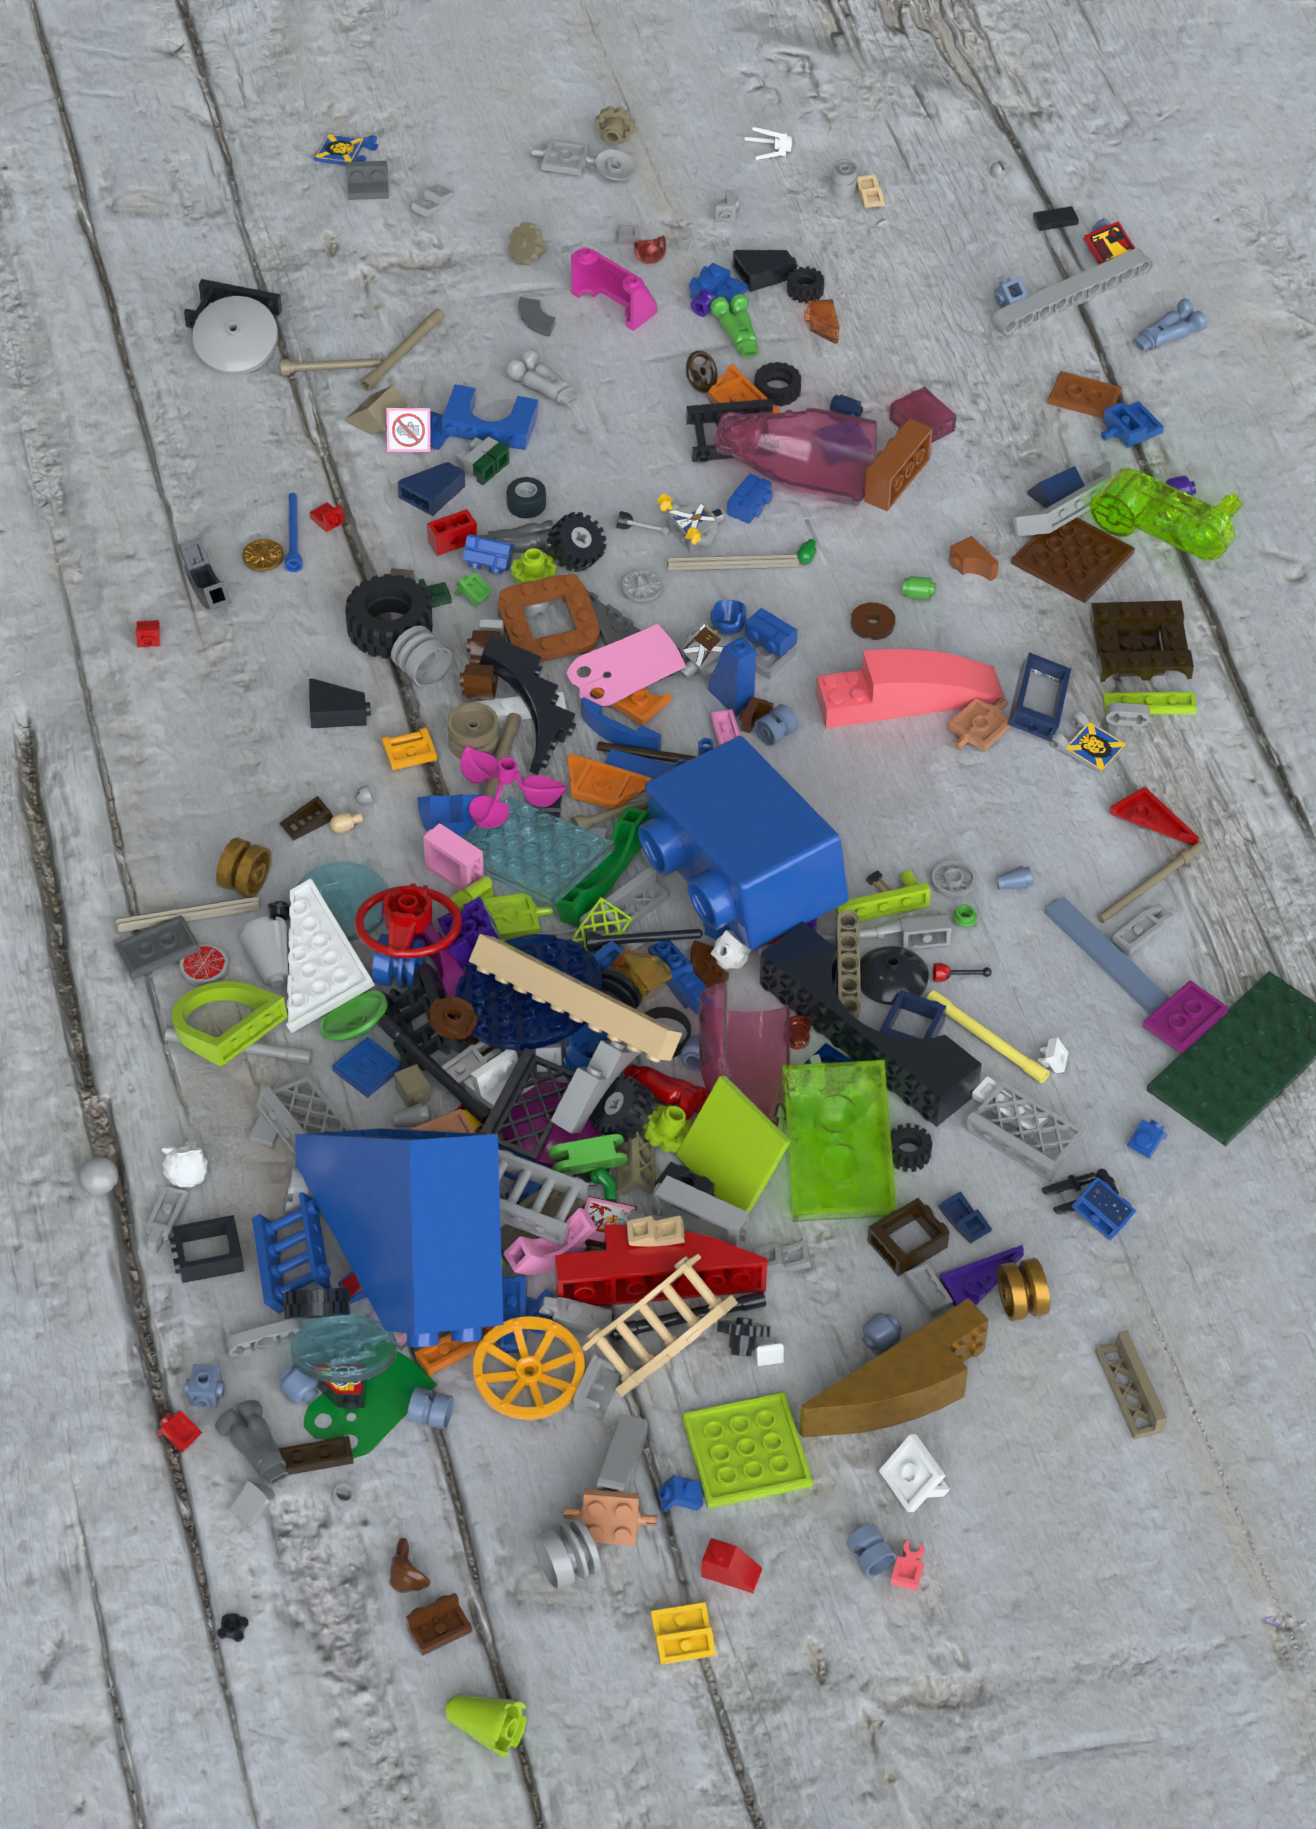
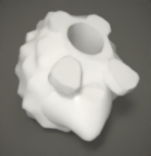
(184, 1165)

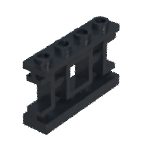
(428, 982)

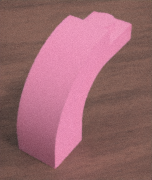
(538, 1255)

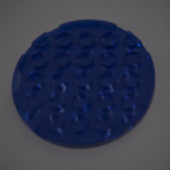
(515, 1019)

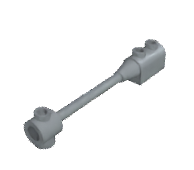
(912, 931)

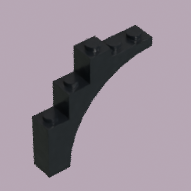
(539, 695)

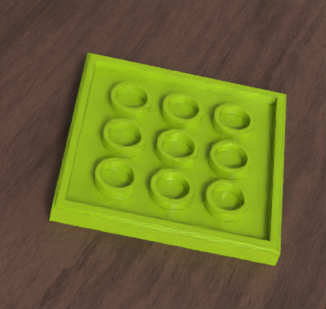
(733, 1146)
(746, 1450)

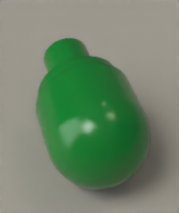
(807, 552)

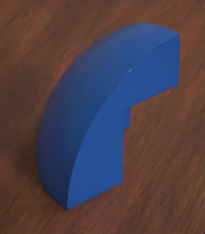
(448, 811)

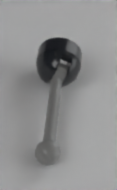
(626, 521)

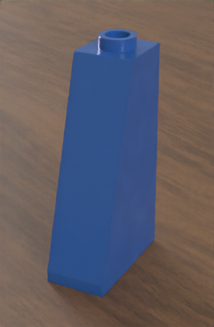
(734, 675)

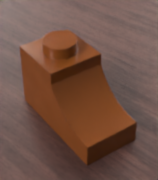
(972, 557)

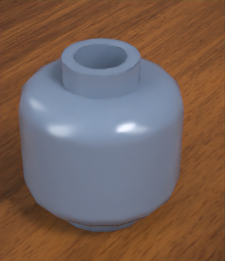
(690, 1053)
(881, 1332)
(298, 1386)

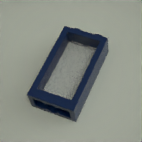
(1039, 696)

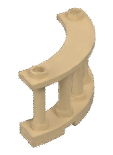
(672, 1343)

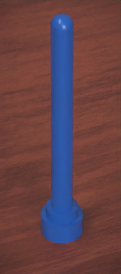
(293, 560)

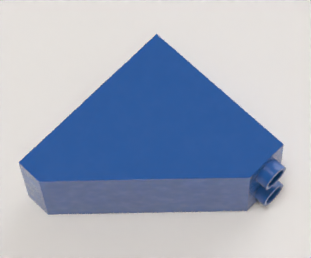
(414, 1224)

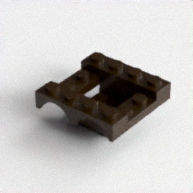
(1130, 643)

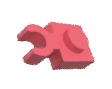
(909, 1568)

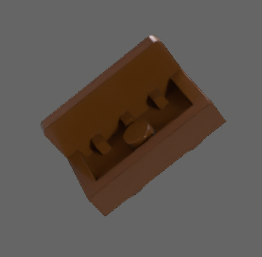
(437, 1624)

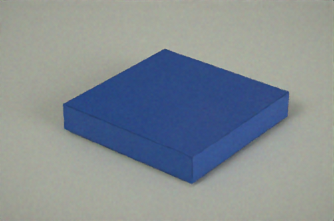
(367, 1067)

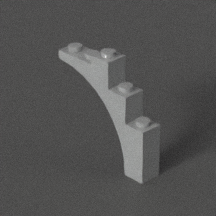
(591, 1084)

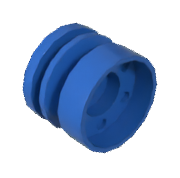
(387, 968)
(581, 1048)

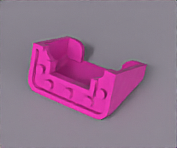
(598, 274)

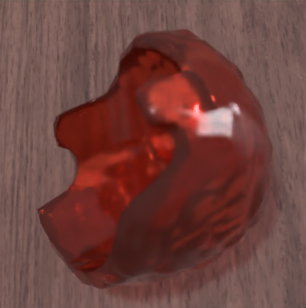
(650, 250)

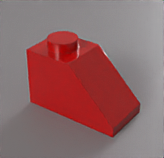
(730, 1566)

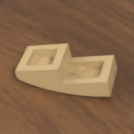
(869, 191)
(649, 1233)

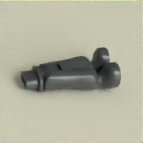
(525, 536)
(254, 1440)

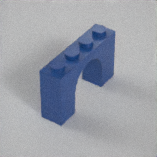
(511, 431)

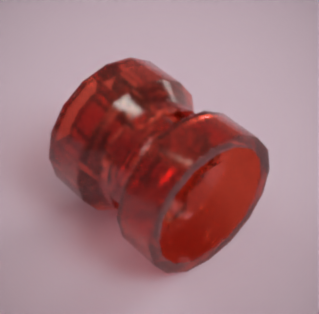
(799, 1032)

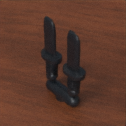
(1076, 1182)

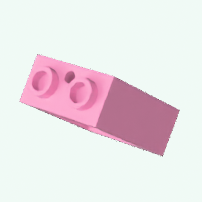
(452, 857)

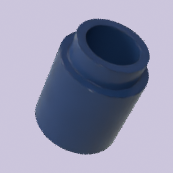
(846, 405)

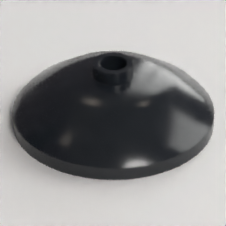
(889, 970)

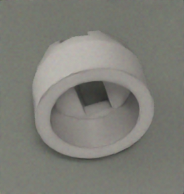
(999, 170)
(363, 795)
(340, 1492)

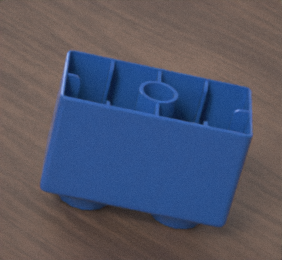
(743, 844)

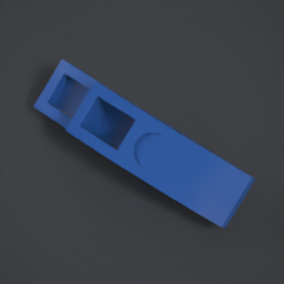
(685, 983)

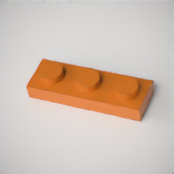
(446, 1353)

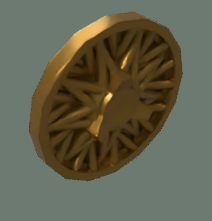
(263, 555)

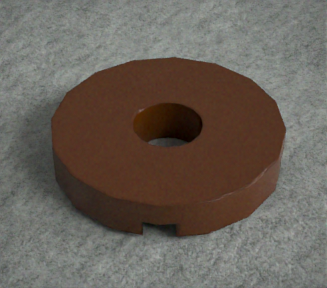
(873, 611)
(448, 1027)

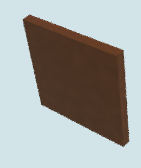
(1073, 558)

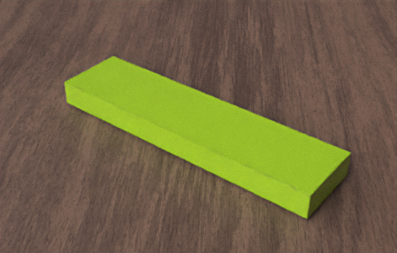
(1156, 701)

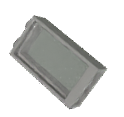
(701, 1212)

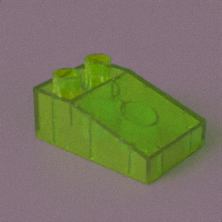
(839, 1140)

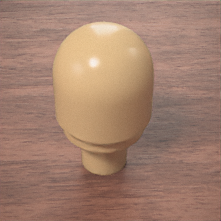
(344, 822)

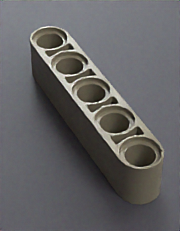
(848, 957)

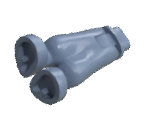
(1172, 326)

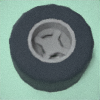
(526, 497)

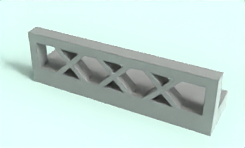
(630, 895)

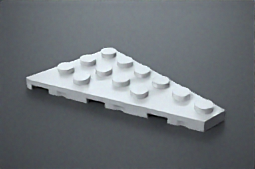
(320, 959)

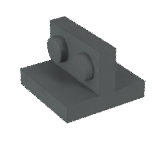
(367, 180)

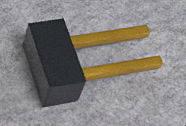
(874, 877)

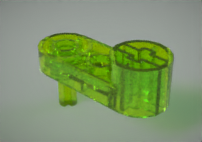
(1146, 504)

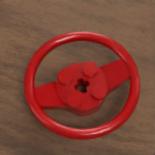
(406, 914)

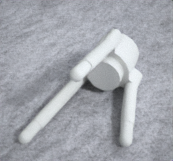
(781, 142)

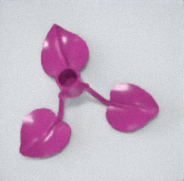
(490, 813)

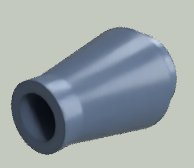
(1015, 879)

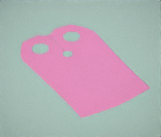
(632, 665)

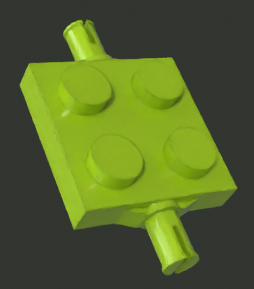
(516, 914)

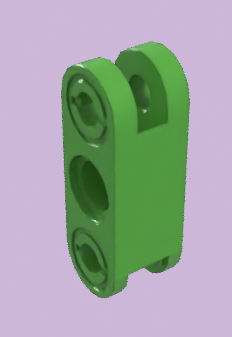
(588, 1154)

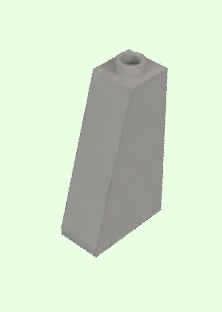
(623, 1455)

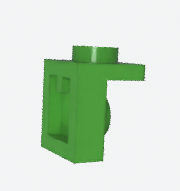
(474, 588)

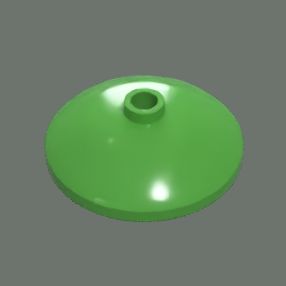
(354, 1017)

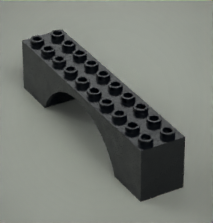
(926, 1073)

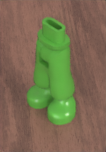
(736, 323)

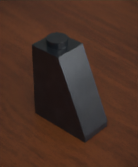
(763, 267)
(336, 705)

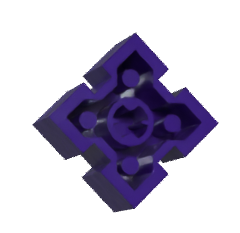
(475, 921)

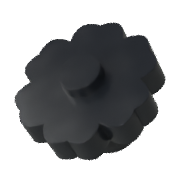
(743, 1334)

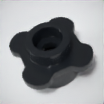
(279, 909)
(230, 1620)

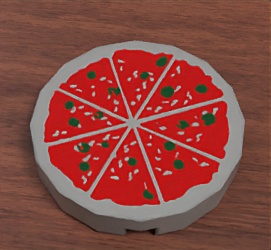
(205, 966)

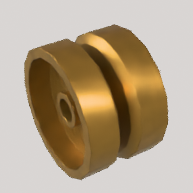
(243, 867)
(1023, 1289)

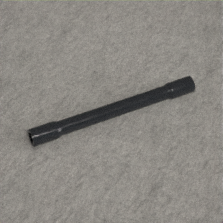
(398, 1034)
(745, 1303)

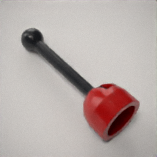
(942, 972)

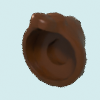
(403, 1574)

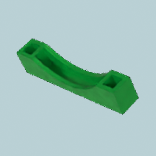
(601, 879)

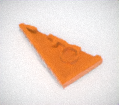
(639, 705)

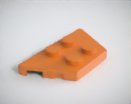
(735, 388)
(603, 783)

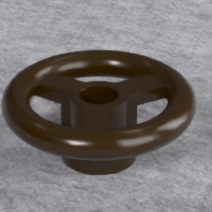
(698, 373)

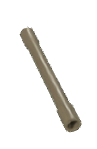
(375, 375)
(509, 731)

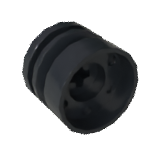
(621, 988)

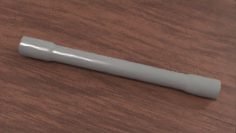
(290, 1054)

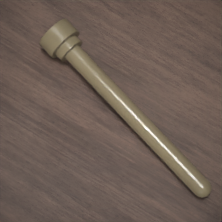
(288, 367)
(585, 822)

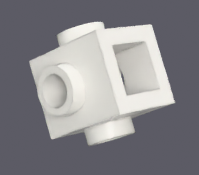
(730, 951)

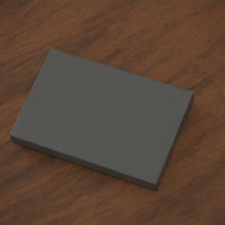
(157, 947)

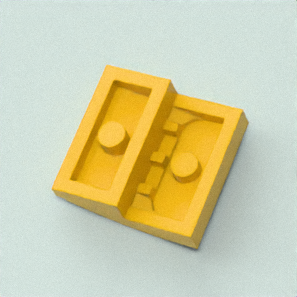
(683, 1633)

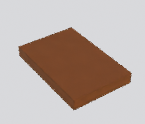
(1083, 394)

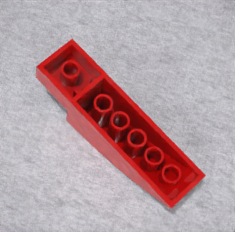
(631, 1272)

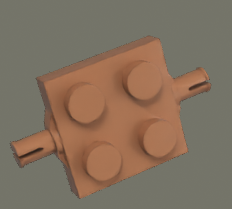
(980, 724)
(611, 1516)

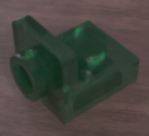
(438, 593)

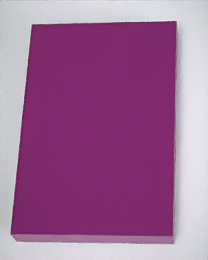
(1185, 1017)

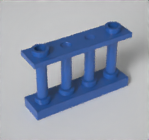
(269, 1252)

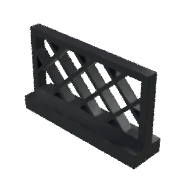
(508, 1101)

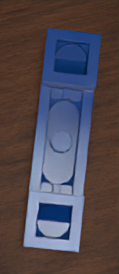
(616, 732)

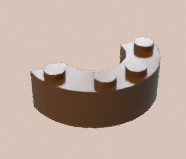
(479, 680)

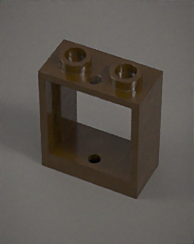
(891, 1253)

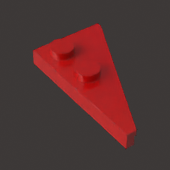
(1148, 811)

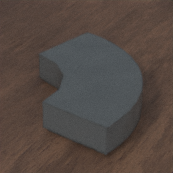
(534, 316)

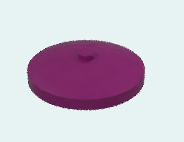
(557, 1135)

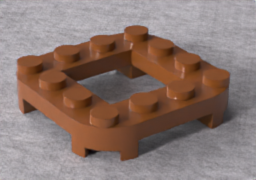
(554, 646)

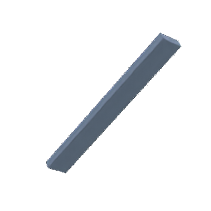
(1106, 955)

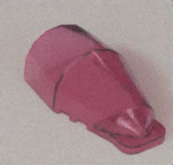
(803, 451)
(743, 1048)

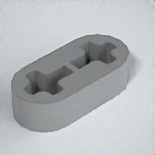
(1127, 714)

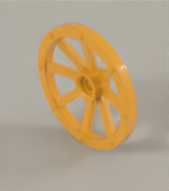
(528, 1364)

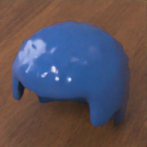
(728, 616)

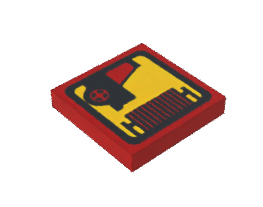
(1108, 242)

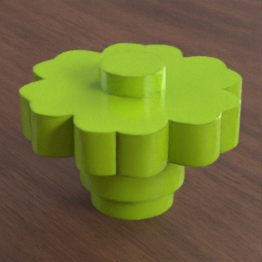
(533, 566)
(667, 1128)

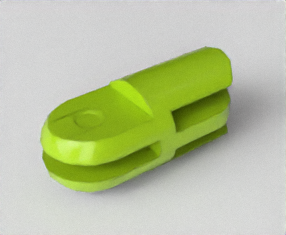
(480, 888)

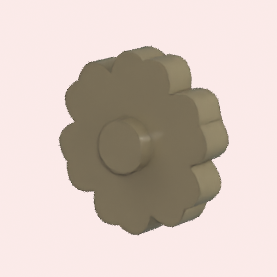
(615, 125)
(526, 243)

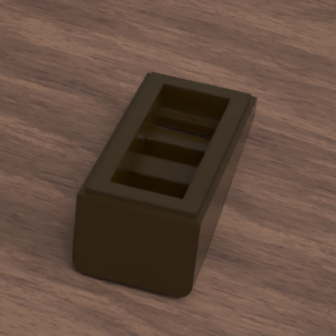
(310, 825)

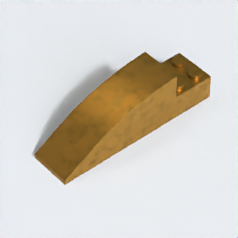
(904, 1381)

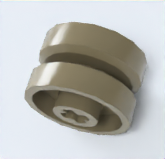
(473, 726)

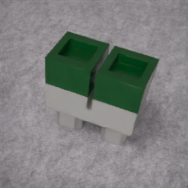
(485, 459)

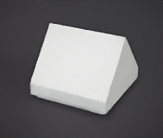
(769, 1353)

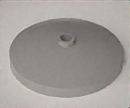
(235, 335)

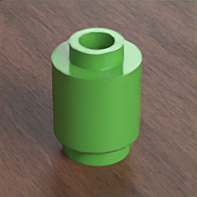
(919, 587)

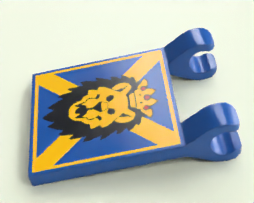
(343, 148)

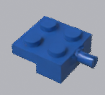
(1130, 424)

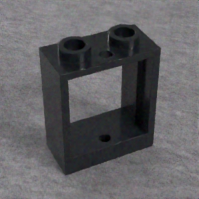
(211, 1266)

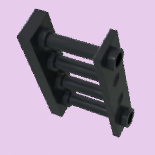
(212, 291)
(711, 414)

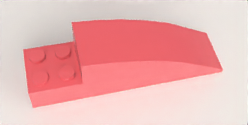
(904, 685)

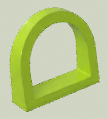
(268, 1013)

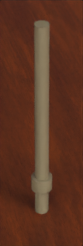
(1182, 859)

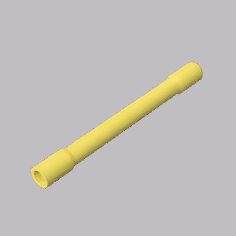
(1028, 1065)

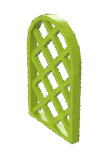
(614, 909)

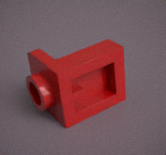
(327, 516)
(148, 633)
(179, 1430)

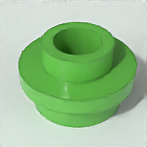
(965, 915)

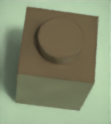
(412, 1086)

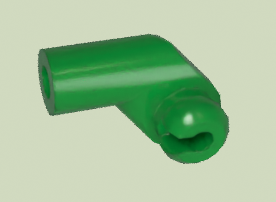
(607, 1181)

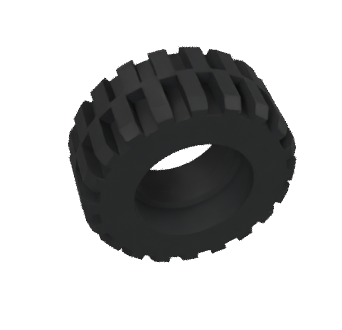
(384, 596)

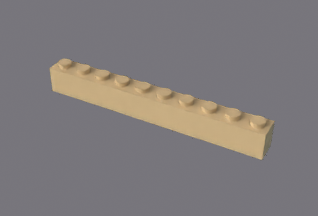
(576, 998)

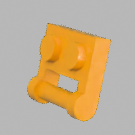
(409, 749)

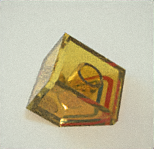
(644, 970)

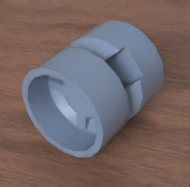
(776, 724)
(430, 1408)
(871, 1550)

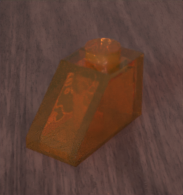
(822, 319)

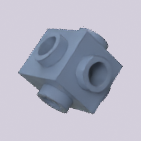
(1009, 291)
(205, 1386)

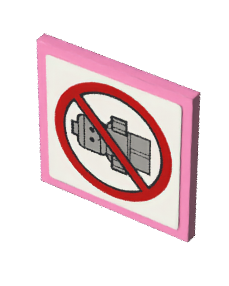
(408, 429)

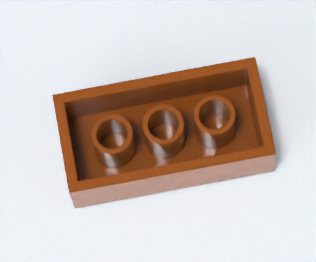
(897, 464)

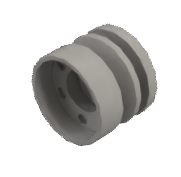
(421, 656)
(563, 1556)

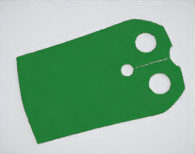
(385, 1406)

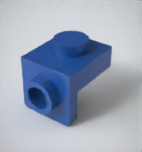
(1147, 1138)
(680, 1492)

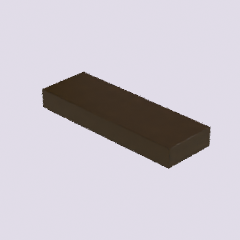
(317, 1455)

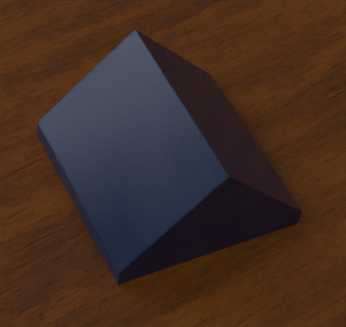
(1056, 487)

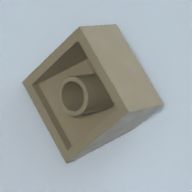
(372, 413)

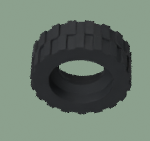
(781, 372)

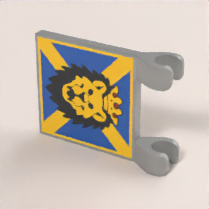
(1090, 745)

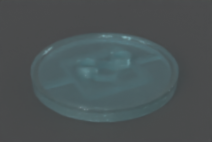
(344, 889)
(343, 1349)

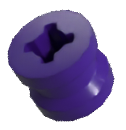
(702, 303)

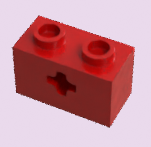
(451, 531)

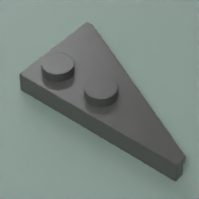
(611, 621)

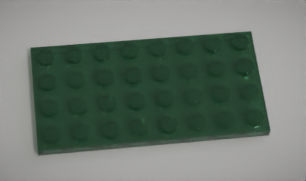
(1242, 1060)

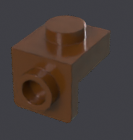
(755, 709)

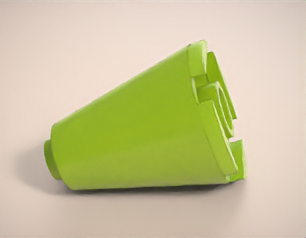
(488, 1720)

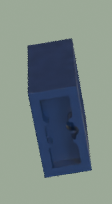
(917, 1005)

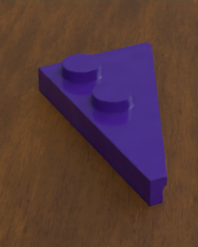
(977, 1278)

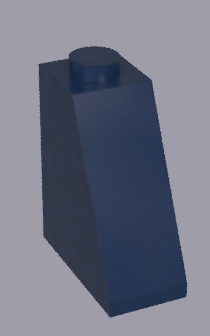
(432, 487)

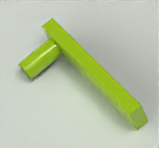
(890, 902)

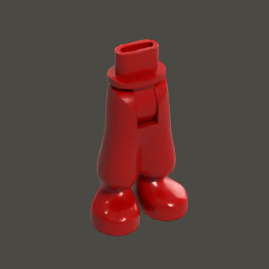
(670, 1089)

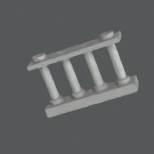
(531, 1219)

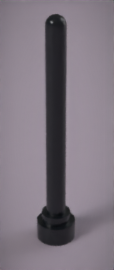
(595, 941)

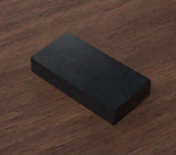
(1055, 218)

